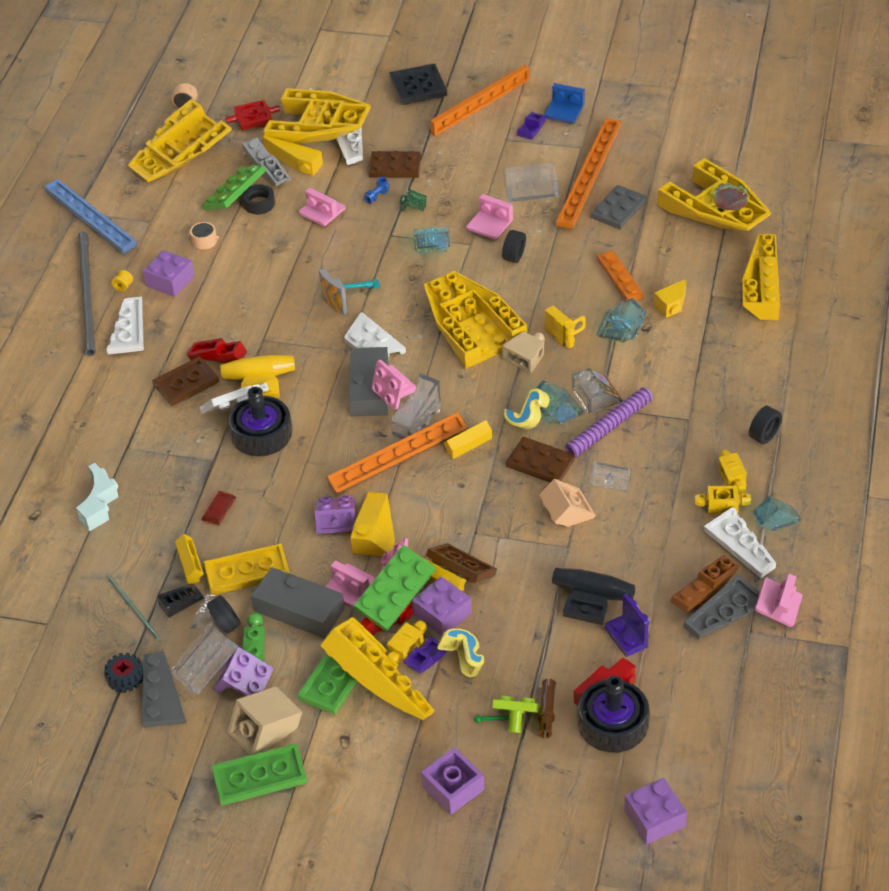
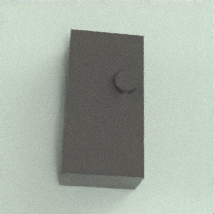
(362, 398)
(298, 602)

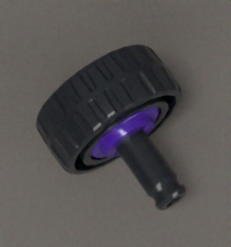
(260, 424)
(613, 715)

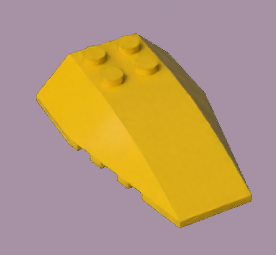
(178, 142)

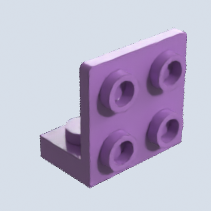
(335, 514)
(243, 673)

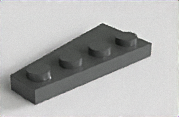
(725, 607)
(160, 696)

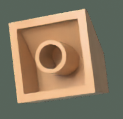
(566, 504)

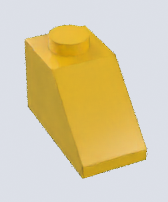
(670, 299)

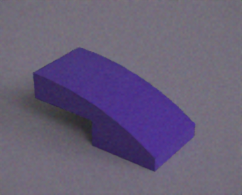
(532, 125)
(423, 658)

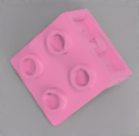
(492, 217)

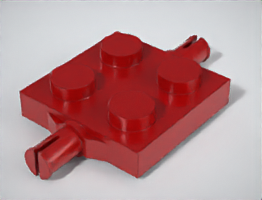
(252, 114)

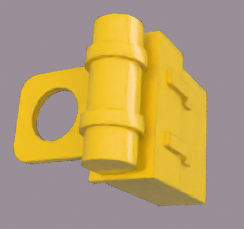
(562, 327)

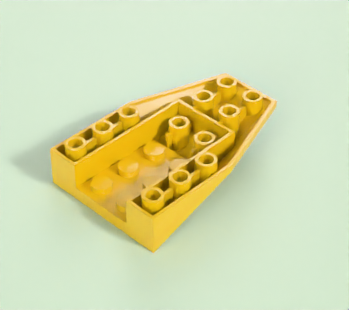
(472, 317)

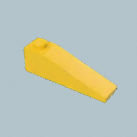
(297, 156)

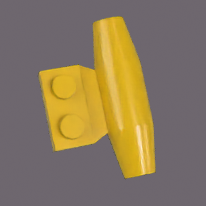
(259, 371)

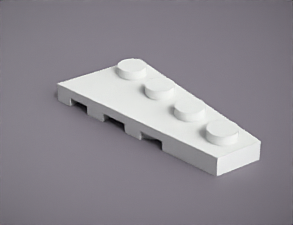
(351, 146)
(129, 328)
(736, 538)

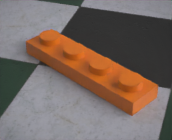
(619, 276)

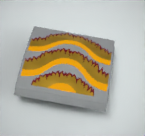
(333, 292)

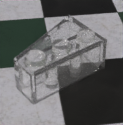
(418, 409)

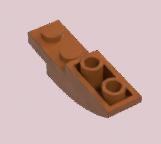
(708, 583)

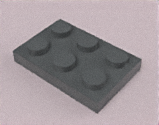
(618, 207)

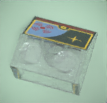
(594, 390)

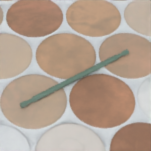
(133, 607)

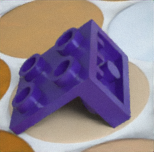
(630, 628)

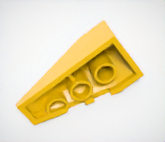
(373, 527)

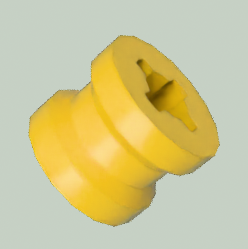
(122, 280)

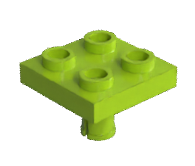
(515, 710)

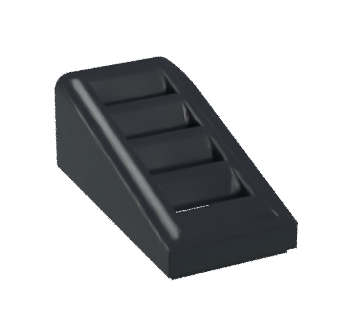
(165, 600)

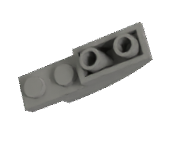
(259, 156)

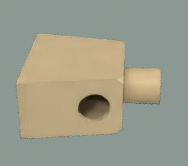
(524, 350)

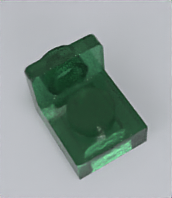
(413, 199)

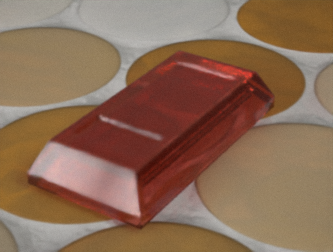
(218, 508)

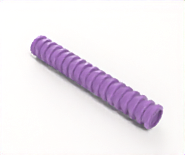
(609, 422)

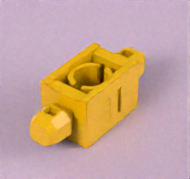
(732, 470)
(722, 498)
(406, 640)

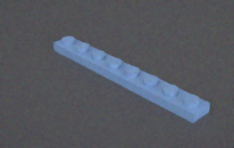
(90, 216)

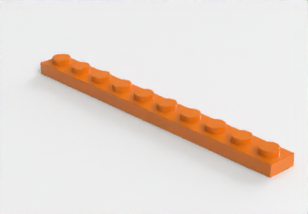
(588, 174)

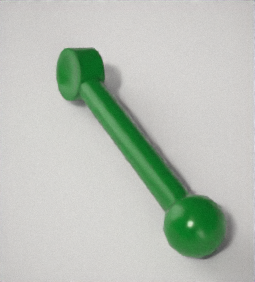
(477, 718)

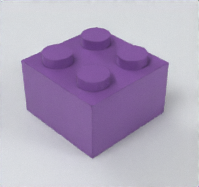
(168, 273)
(442, 606)
(452, 780)
(655, 810)

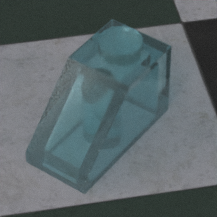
(775, 514)

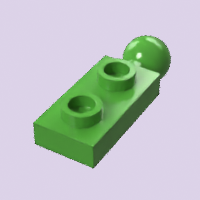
(255, 636)

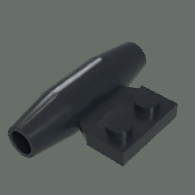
(590, 593)

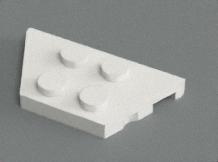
(367, 334)
(224, 402)

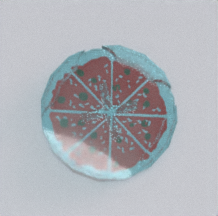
(730, 197)

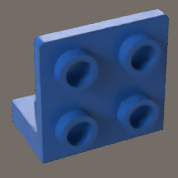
(566, 103)

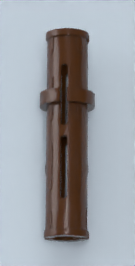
(546, 713)

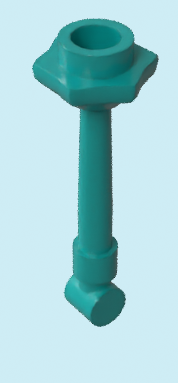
(367, 284)

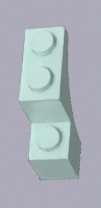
(94, 509)

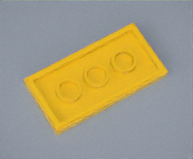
(243, 568)

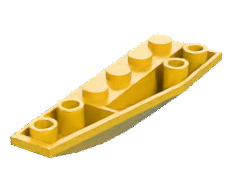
(761, 279)

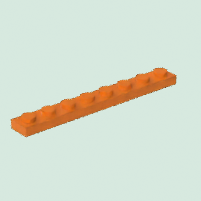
(479, 100)
(396, 453)

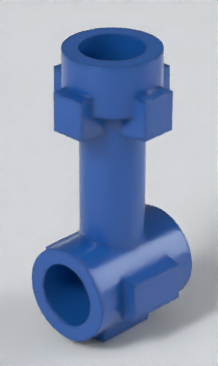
(382, 187)

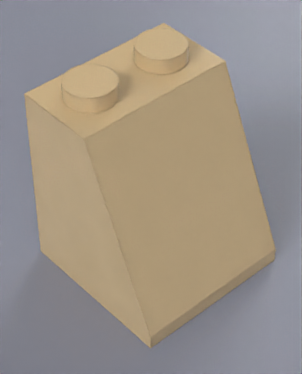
(263, 720)

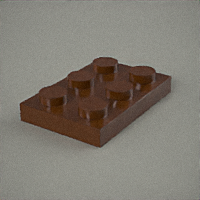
(395, 164)
(185, 381)
(540, 460)
(461, 563)

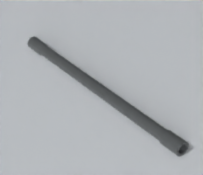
(89, 343)

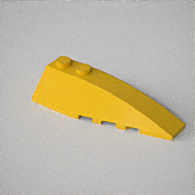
(366, 662)

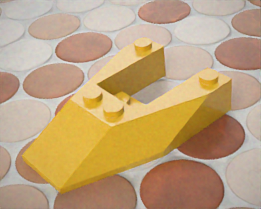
(323, 118)
(703, 208)

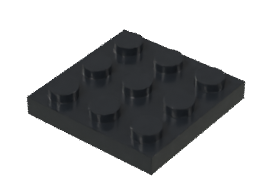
(418, 84)

